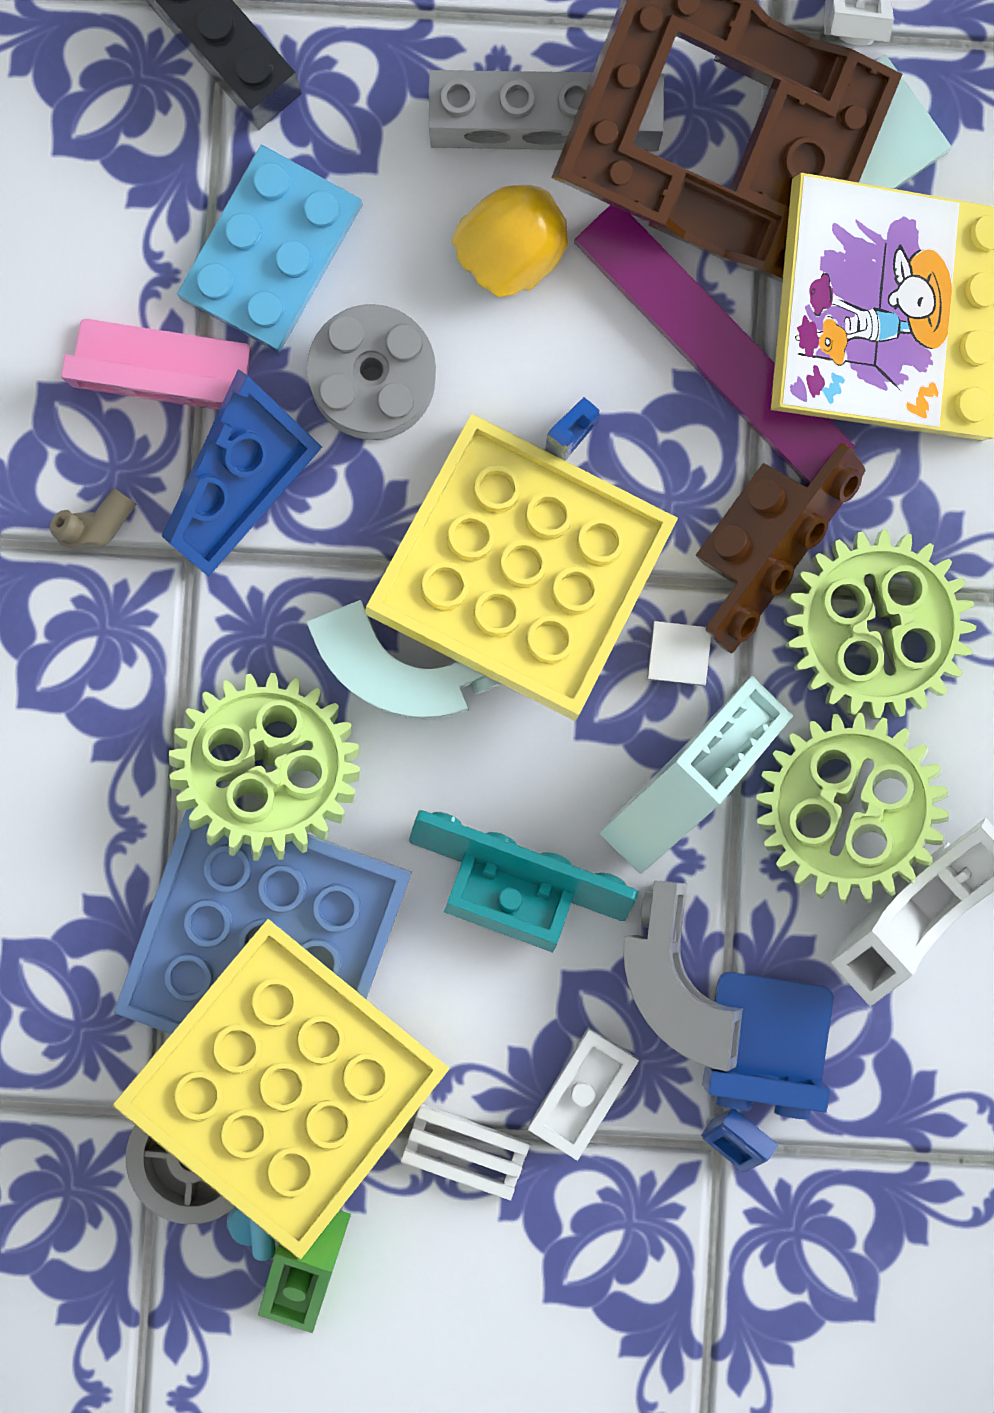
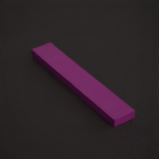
(705, 337)

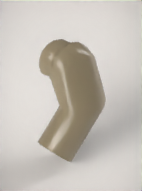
(92, 528)

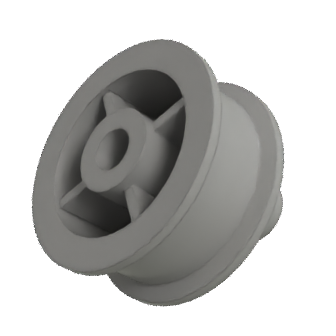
(371, 338)
(168, 1185)

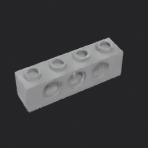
(518, 109)

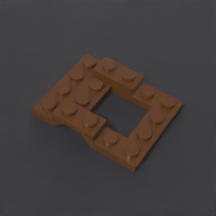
(814, 121)

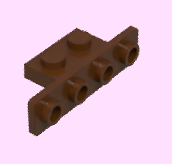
(768, 537)

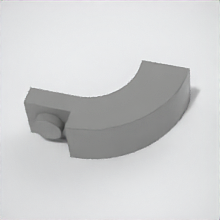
(665, 994)

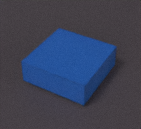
(739, 1140)

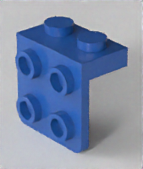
(778, 1046)

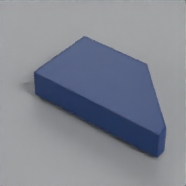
(572, 429)

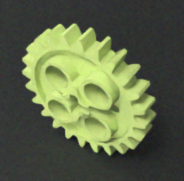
(931, 614)
(241, 722)
(902, 824)

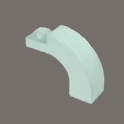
(363, 666)

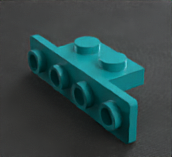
(515, 887)

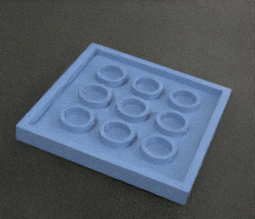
(215, 902)

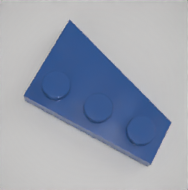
(237, 475)

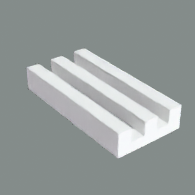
(457, 1173)

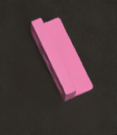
(154, 364)

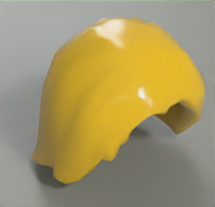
(512, 239)

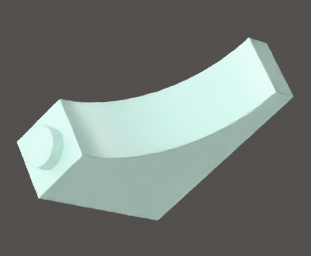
(697, 776)

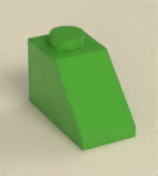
(299, 1286)

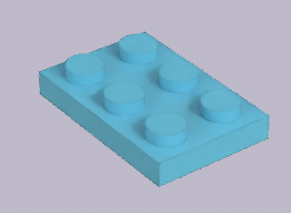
(270, 248)

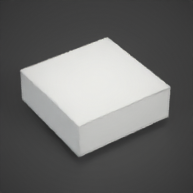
(679, 653)

